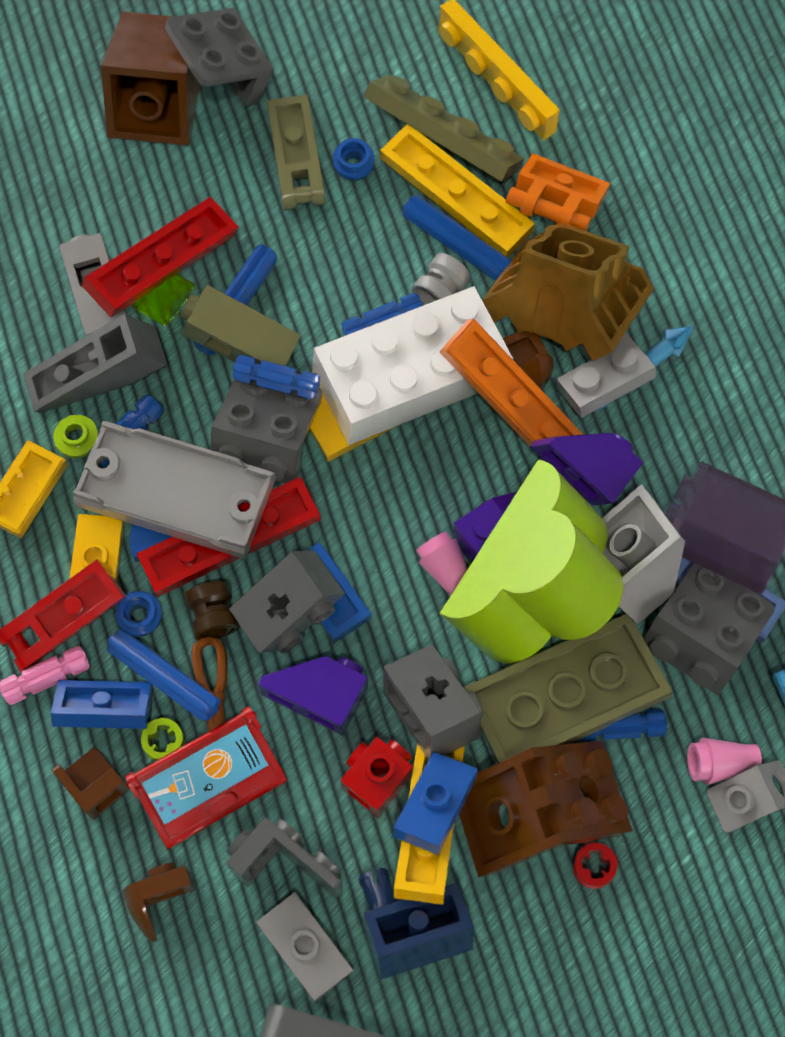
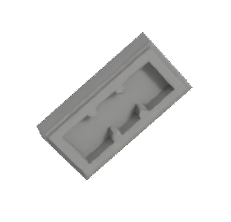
(305, 947)

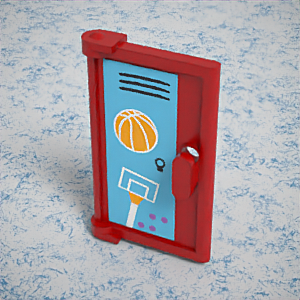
(202, 772)

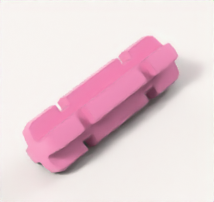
(44, 675)

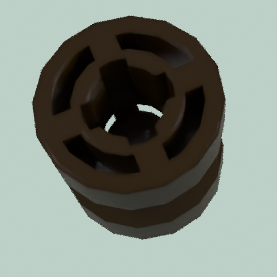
(211, 610)

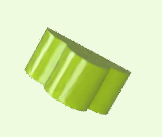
(537, 573)

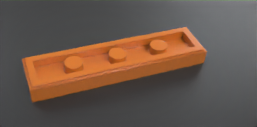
(505, 385)

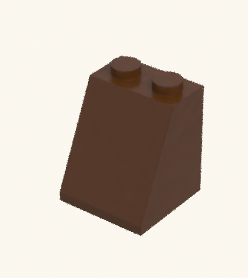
(147, 83)

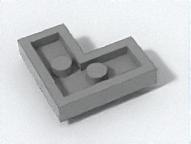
(607, 377)

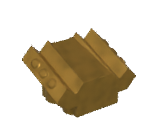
(571, 289)

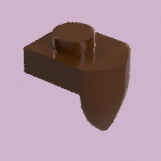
(531, 356)
(163, 884)

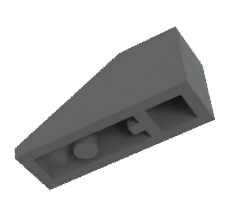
(96, 364)

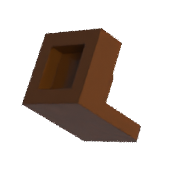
(92, 783)

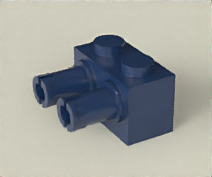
(413, 932)

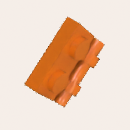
(560, 184)

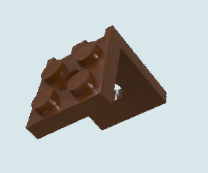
(542, 804)

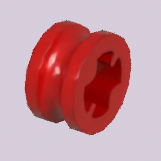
(606, 856)

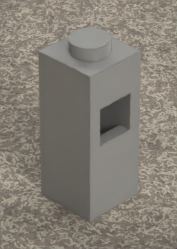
(81, 257)

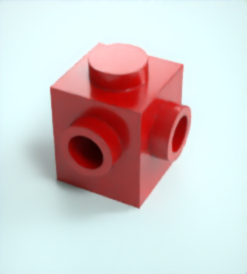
(377, 774)

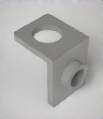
(748, 796)

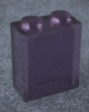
(730, 526)

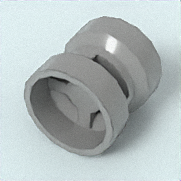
(444, 278)

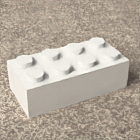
(396, 367)

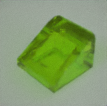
(165, 300)

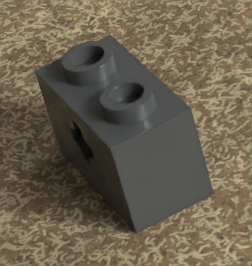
(287, 602)
(432, 701)

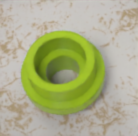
(75, 448)

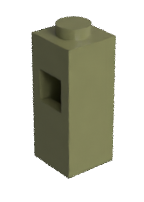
(236, 329)

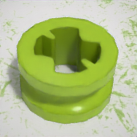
(153, 732)

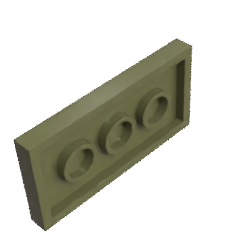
(569, 690)

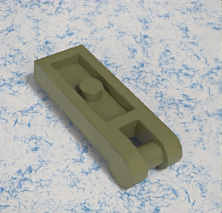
(295, 150)

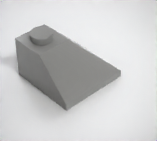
(644, 551)

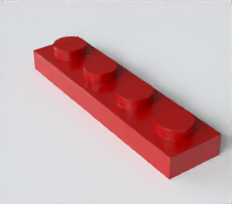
(159, 257)
(180, 562)

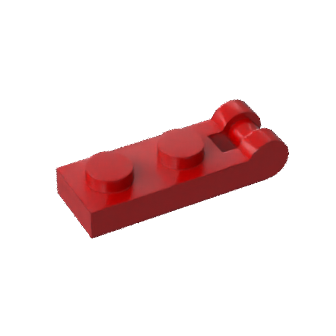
(62, 614)

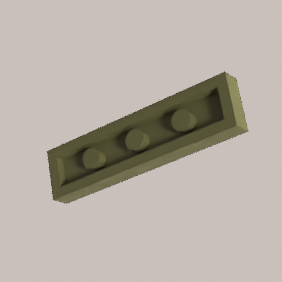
(452, 132)

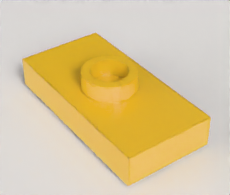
(28, 486)
(99, 539)

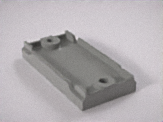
(174, 488)

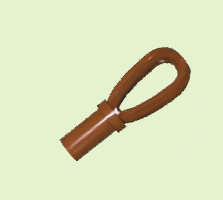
(196, 654)

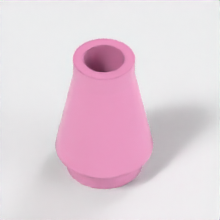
(443, 561)
(719, 760)

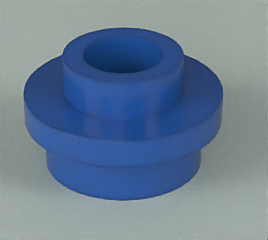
(351, 149)
(135, 601)

